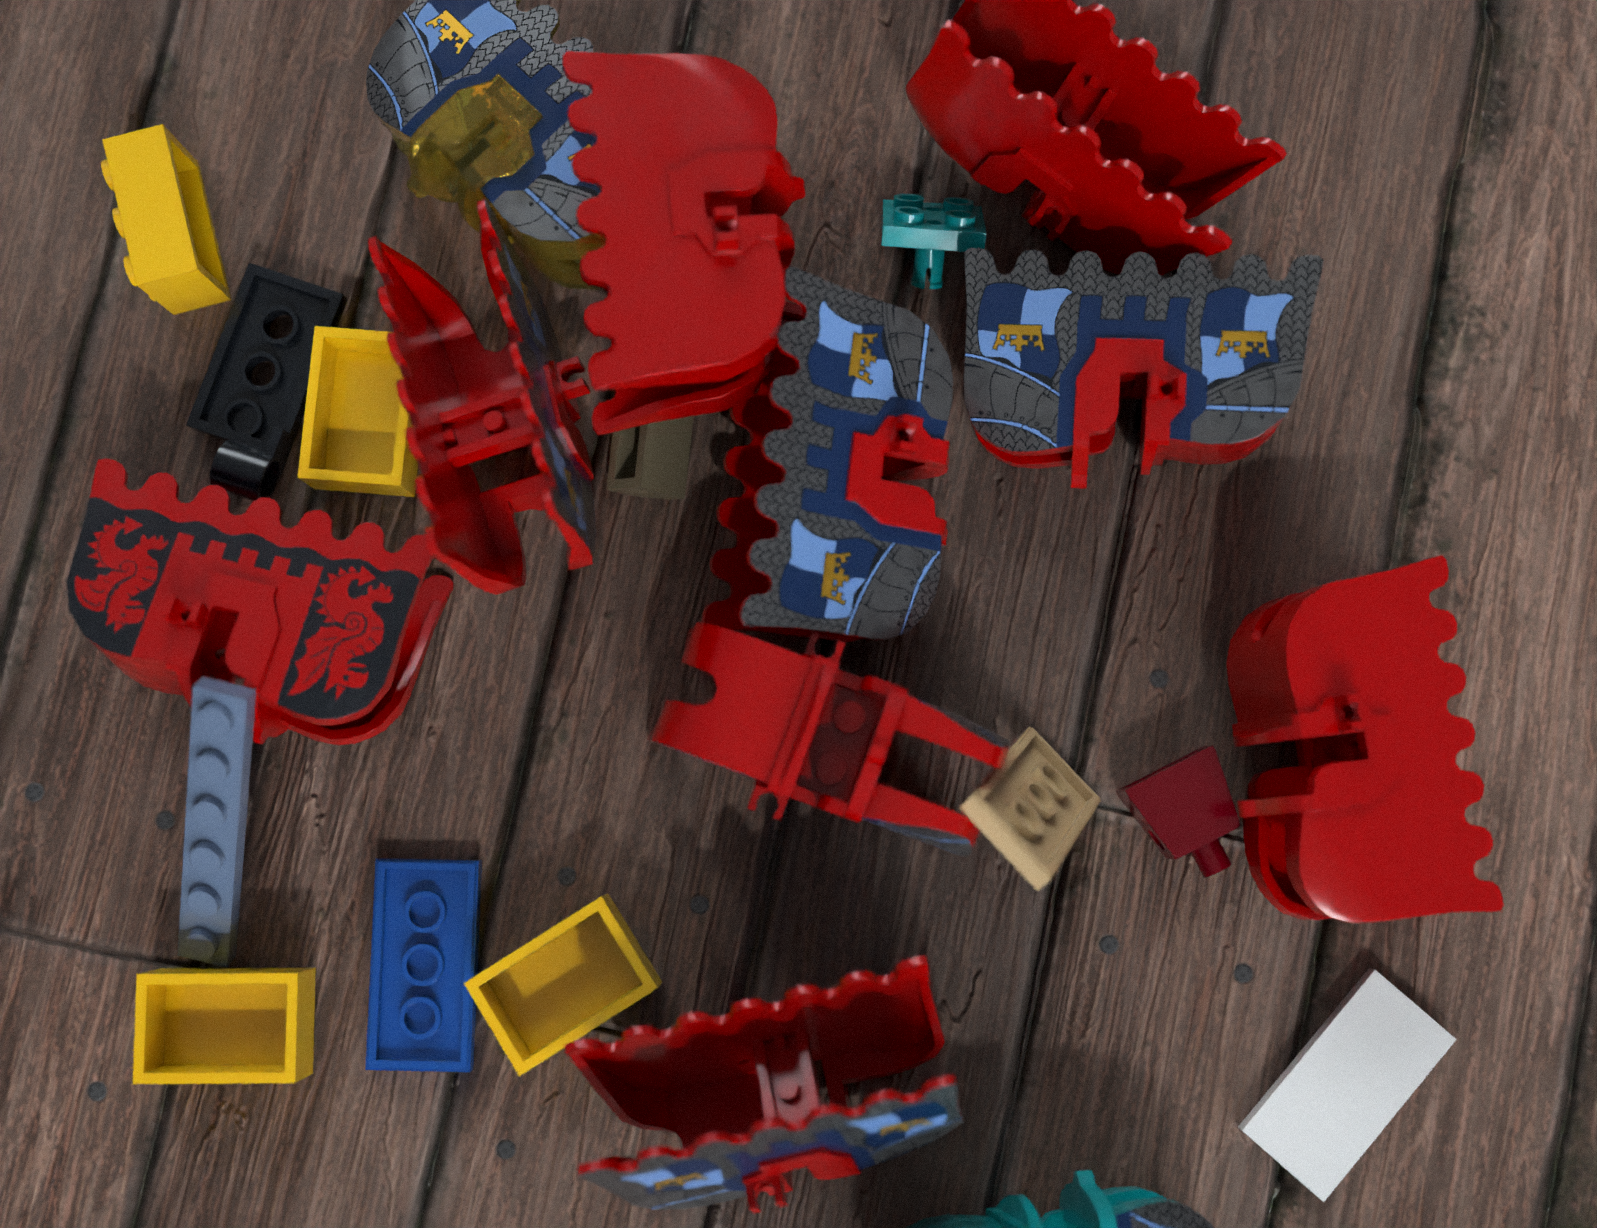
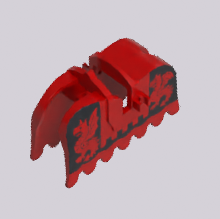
(301, 617)

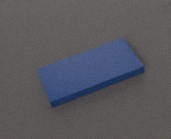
(419, 964)

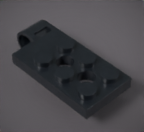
(263, 419)

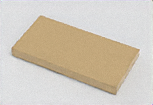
(1032, 807)

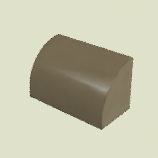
(651, 459)

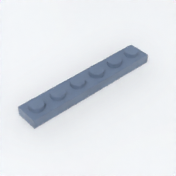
(215, 820)

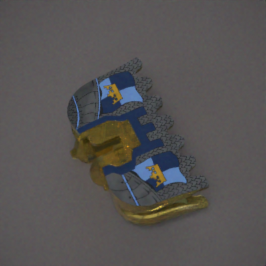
(484, 116)

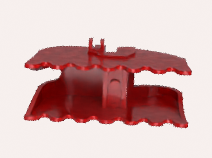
(1088, 122)
(687, 231)
(1377, 799)

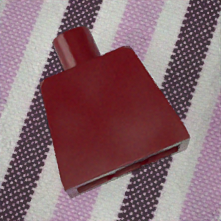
(1186, 809)

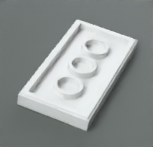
(1347, 1083)

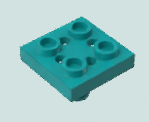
(931, 231)

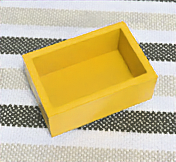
(164, 220)
(355, 417)
(563, 984)
(224, 1025)

